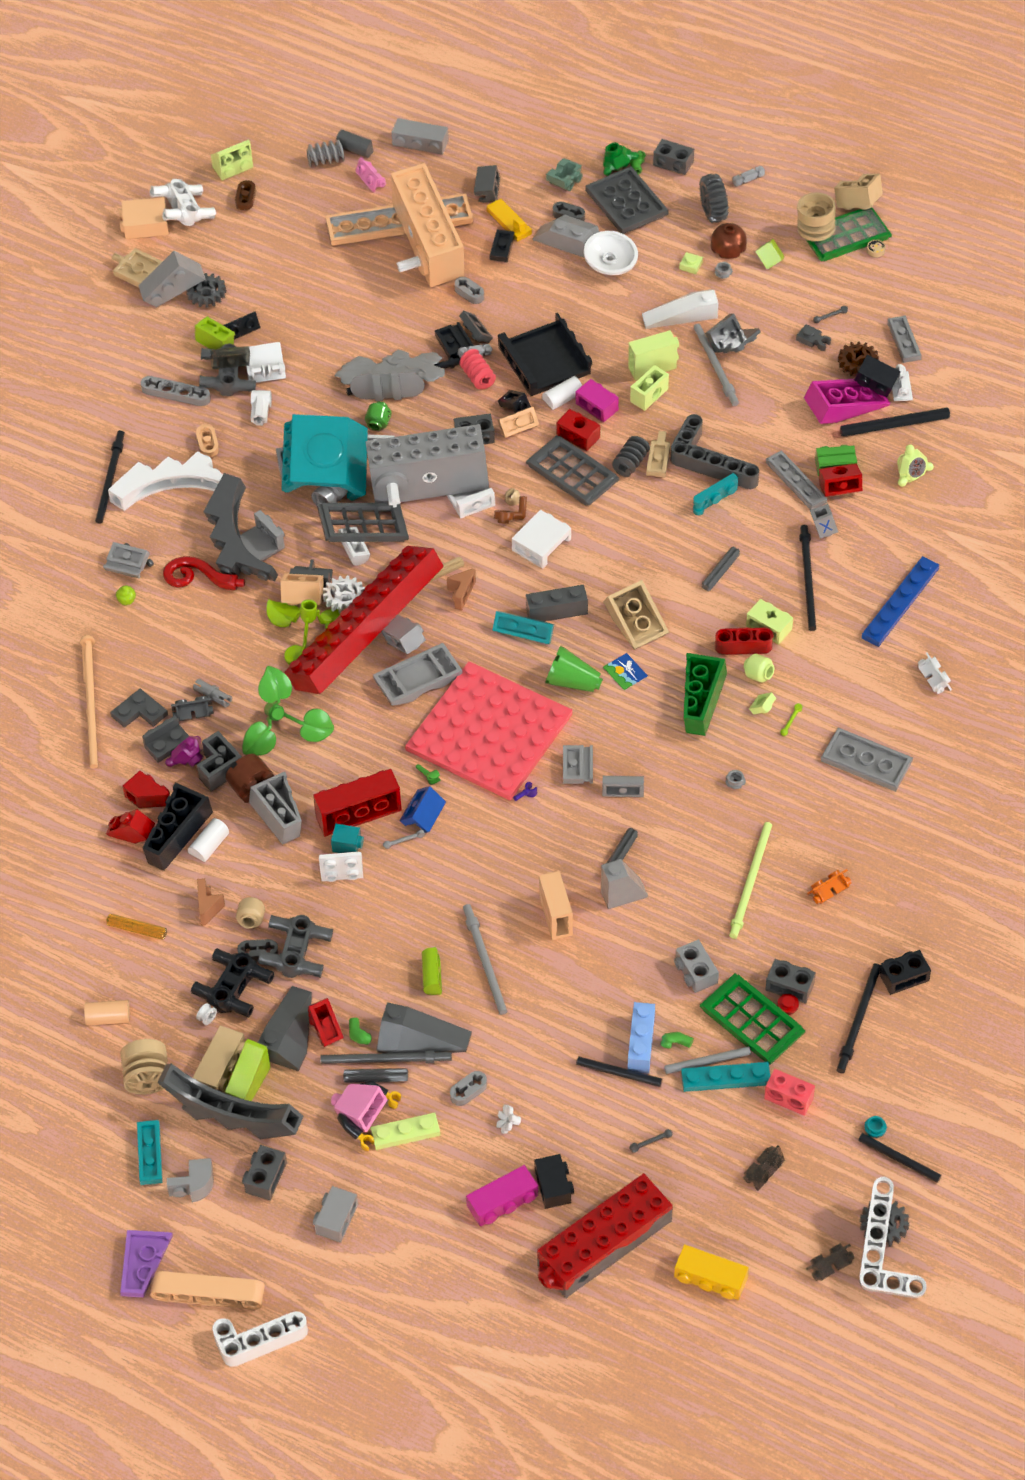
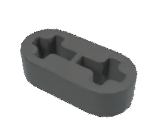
(563, 208)
(256, 946)

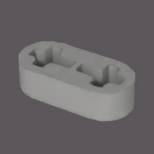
(466, 289)
(470, 1090)

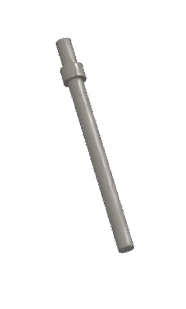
(728, 388)
(473, 926)

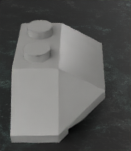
(566, 234)

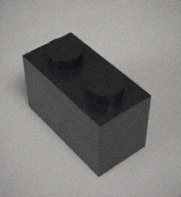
(877, 376)
(553, 1181)

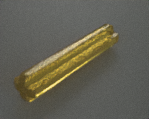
(136, 926)

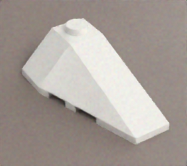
(685, 309)

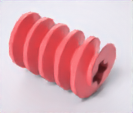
(477, 369)

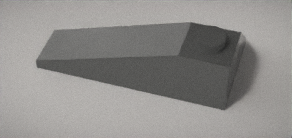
(289, 1030)
(414, 1032)

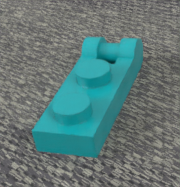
(715, 493)

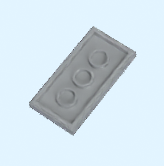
(866, 759)

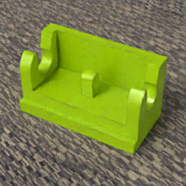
(213, 334)

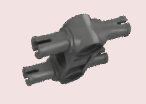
(227, 380)
(295, 946)

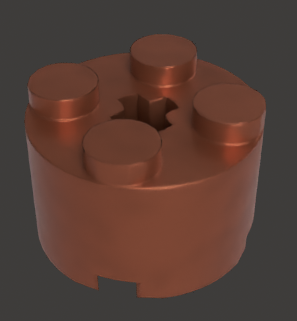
(247, 773)

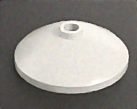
(610, 253)

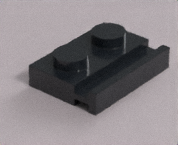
(452, 338)

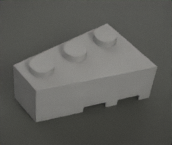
(170, 279)

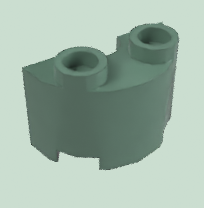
(565, 174)

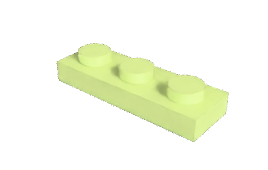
(405, 1131)

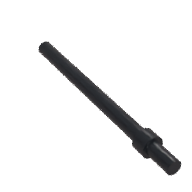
(117, 448)
(847, 1051)

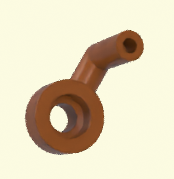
(504, 516)

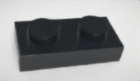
(502, 245)

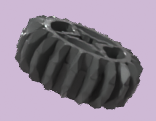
(713, 198)

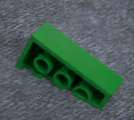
(702, 690)

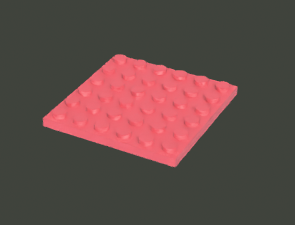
(489, 730)

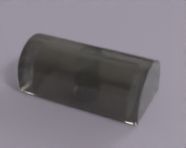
(230, 357)

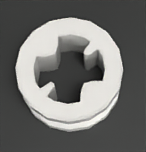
(206, 1014)

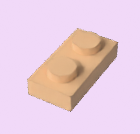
(518, 422)

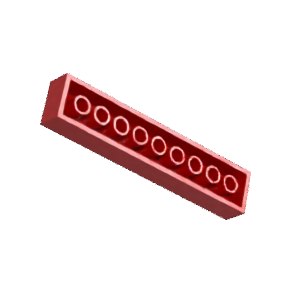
(363, 619)

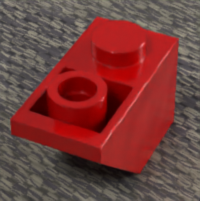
(145, 792)
(130, 827)

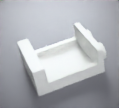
(472, 502)
(540, 538)

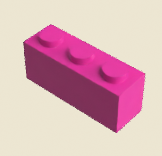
(502, 1196)

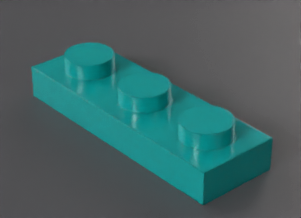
(523, 627)
(149, 1152)

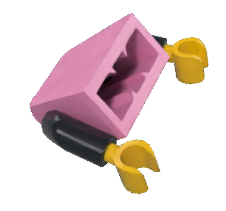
(360, 1106)

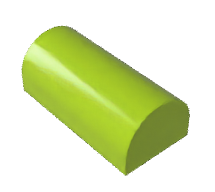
(431, 971)

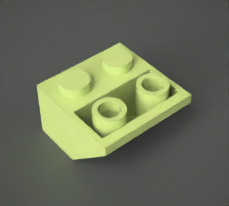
(232, 160)

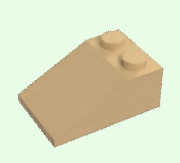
(636, 615)

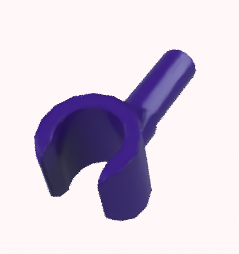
(526, 792)

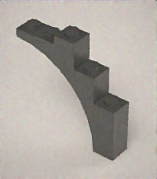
(223, 512)
(232, 1112)

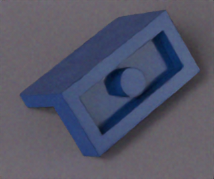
(423, 809)

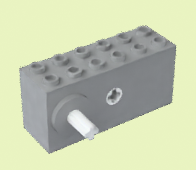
(427, 464)

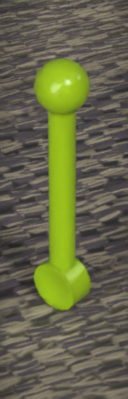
(797, 708)

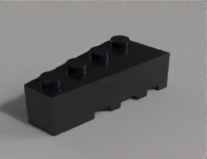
(176, 825)

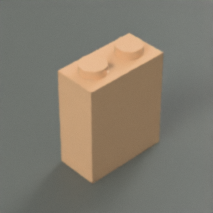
(143, 218)
(555, 905)

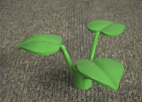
(273, 687)

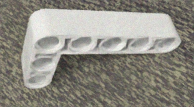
(879, 1245)

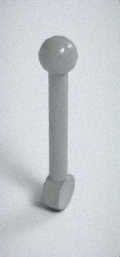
(387, 844)

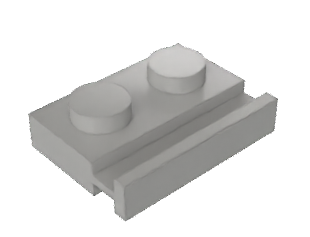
(126, 560)
(577, 764)

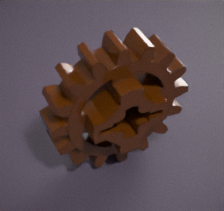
(852, 356)

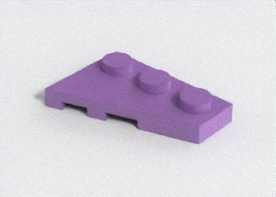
(141, 1259)

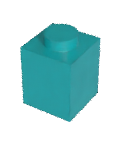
(346, 839)

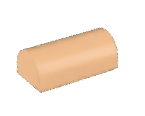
(107, 1012)

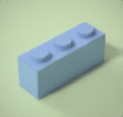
(641, 1037)

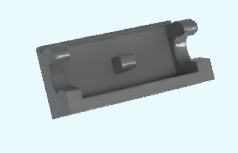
(487, 183)

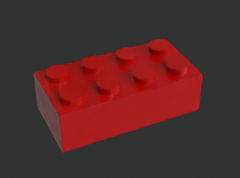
(358, 801)

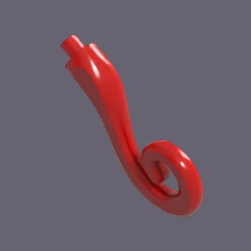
(224, 581)

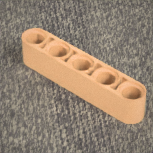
(207, 1290)

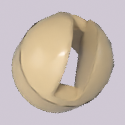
(514, 500)

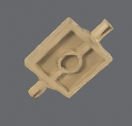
(135, 266)

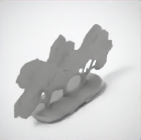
(394, 377)

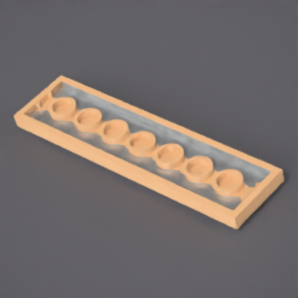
(384, 221)

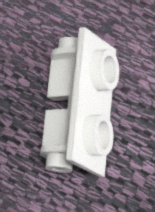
(902, 386)
(938, 680)

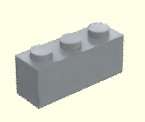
(420, 136)

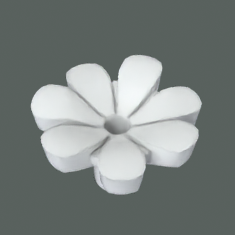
(507, 1119)

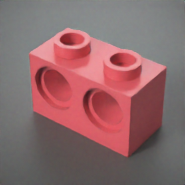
(789, 1092)

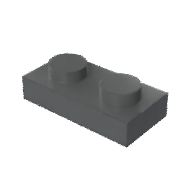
(473, 324)

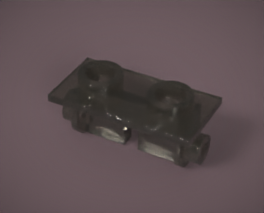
(769, 1161)
(822, 1265)

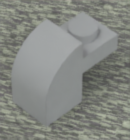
(197, 1184)

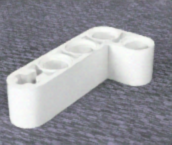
(262, 1334)

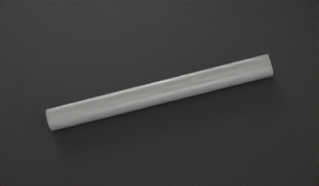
(706, 1060)

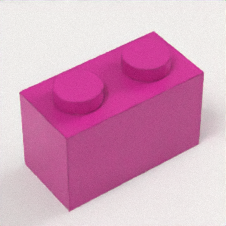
(597, 400)

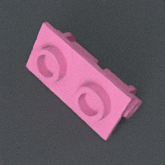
(369, 175)

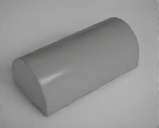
(623, 786)

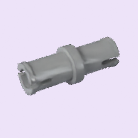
(212, 692)

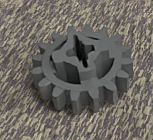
(206, 291)
(895, 1214)

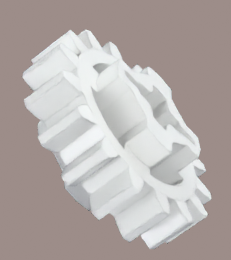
(342, 591)

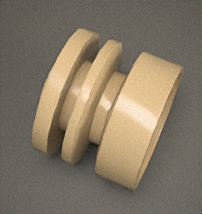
(816, 216)
(143, 1065)

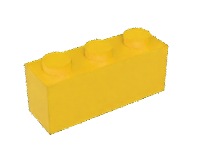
(711, 1272)

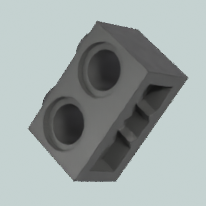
(673, 156)
(485, 422)
(789, 983)
(269, 1173)

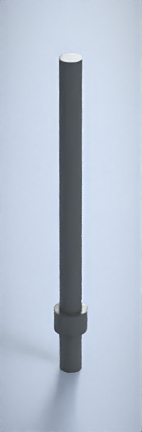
(429, 1057)

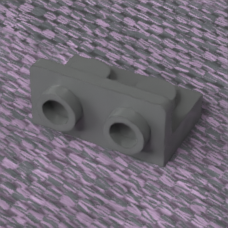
(164, 738)

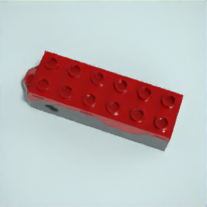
(603, 1236)

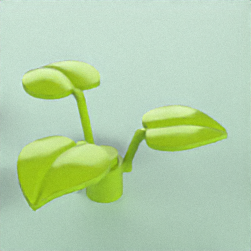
(283, 615)

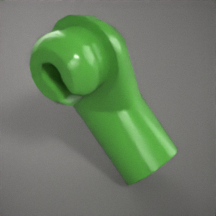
(636, 163)
(357, 1034)
(676, 1037)

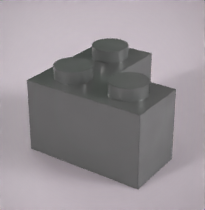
(220, 758)

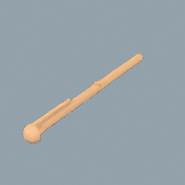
(87, 642)

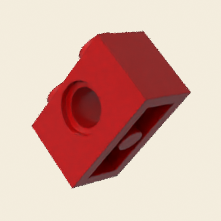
(578, 429)
(840, 480)

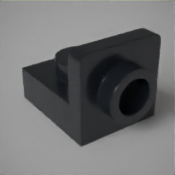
(514, 400)

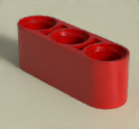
(743, 641)

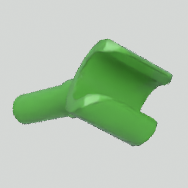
(432, 777)

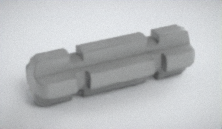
(748, 176)
(484, 350)

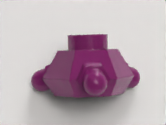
(186, 752)

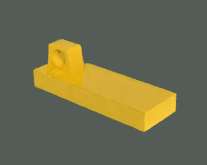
(509, 219)

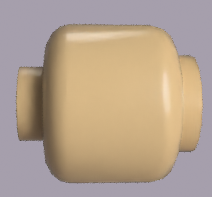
(250, 912)

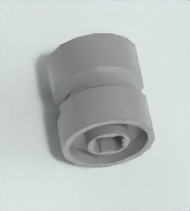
(328, 494)

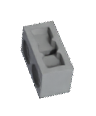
(699, 964)

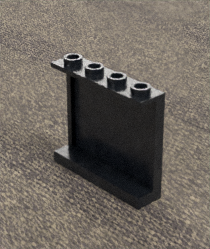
(545, 356)

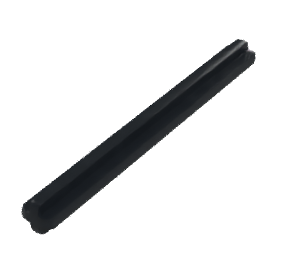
(895, 421)

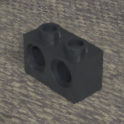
(907, 976)

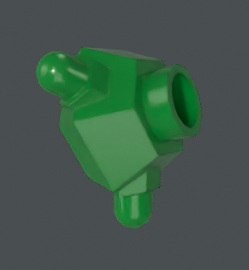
(617, 157)

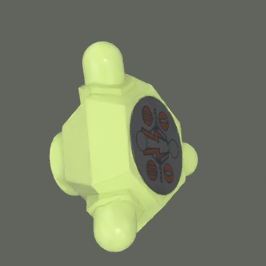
(912, 465)

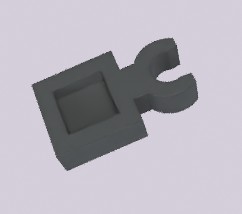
(811, 336)

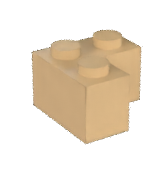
(859, 193)

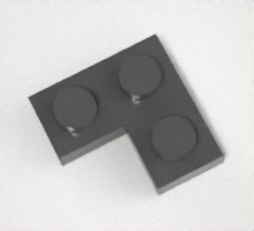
(139, 705)

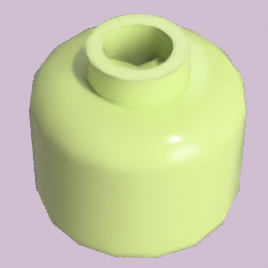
(759, 668)

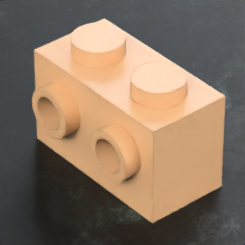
(301, 587)

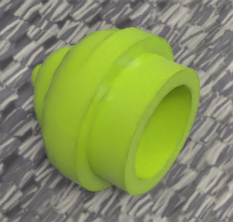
(126, 595)

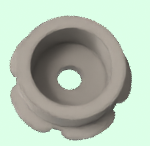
(723, 270)
(735, 775)

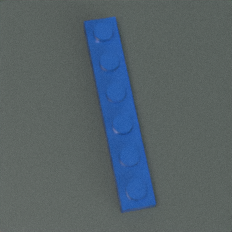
(900, 601)

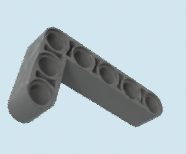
(708, 462)

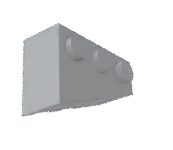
(276, 807)

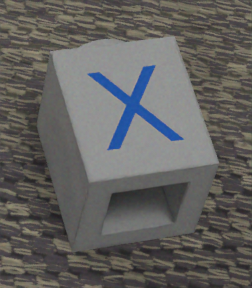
(824, 521)

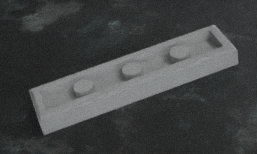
(796, 480)

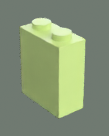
(651, 351)

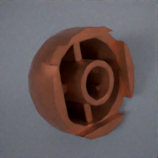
(728, 240)

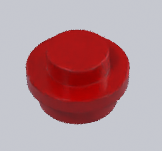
(788, 1003)

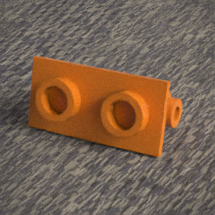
(836, 881)

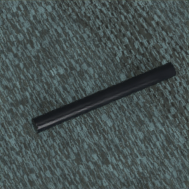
(622, 1072)
(914, 1165)

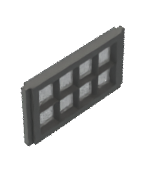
(572, 470)

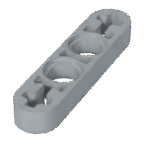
(200, 398)

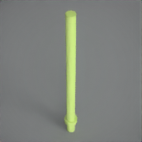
(737, 922)

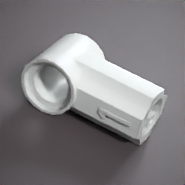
(260, 403)

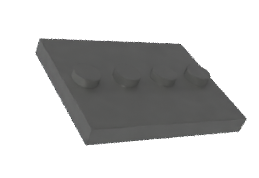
(626, 200)

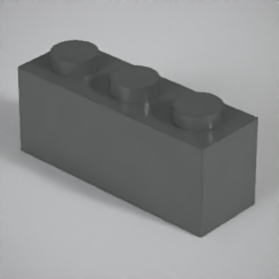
(557, 603)

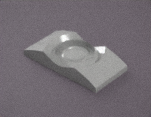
(417, 675)

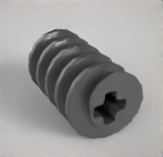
(630, 456)

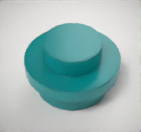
(875, 1127)

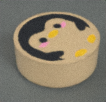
(876, 248)

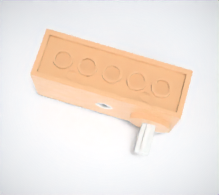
(427, 226)

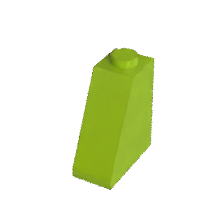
(249, 1071)

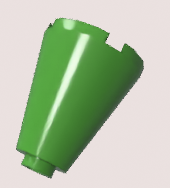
(572, 672)

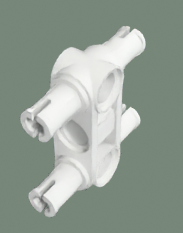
(182, 202)

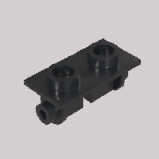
(244, 325)

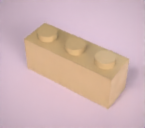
(220, 1058)

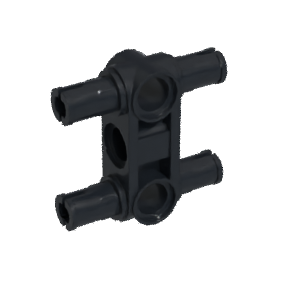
(232, 982)

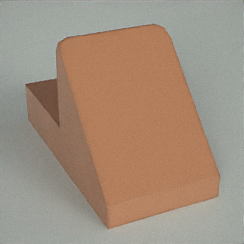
(461, 585)
(209, 904)

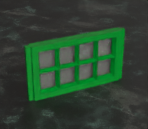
(851, 233)
(752, 1018)

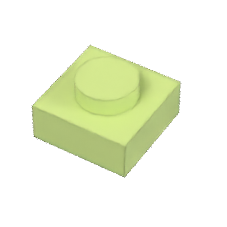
(691, 263)
(762, 703)

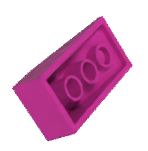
(842, 400)

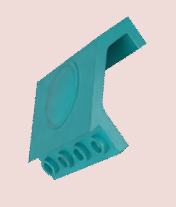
(325, 453)

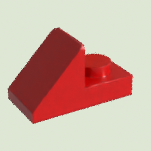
(325, 1022)

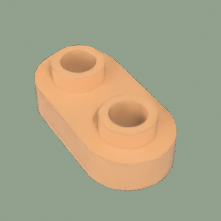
(207, 440)

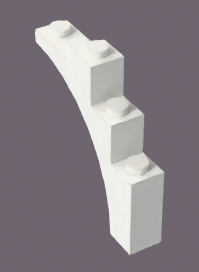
(170, 474)

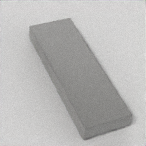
(904, 339)

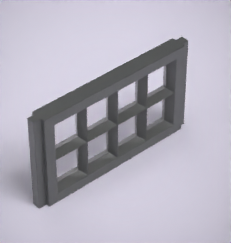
(327, 523)

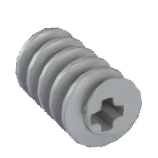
(325, 152)

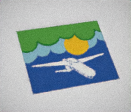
(625, 671)

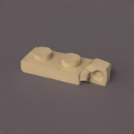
(658, 456)

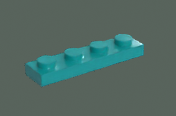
(725, 1076)

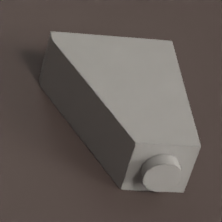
(620, 884)

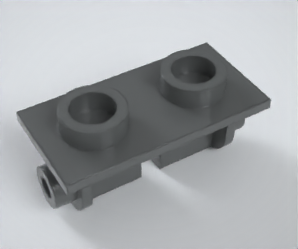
(200, 706)

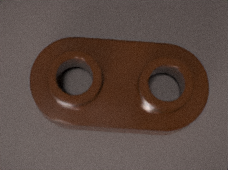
(245, 195)

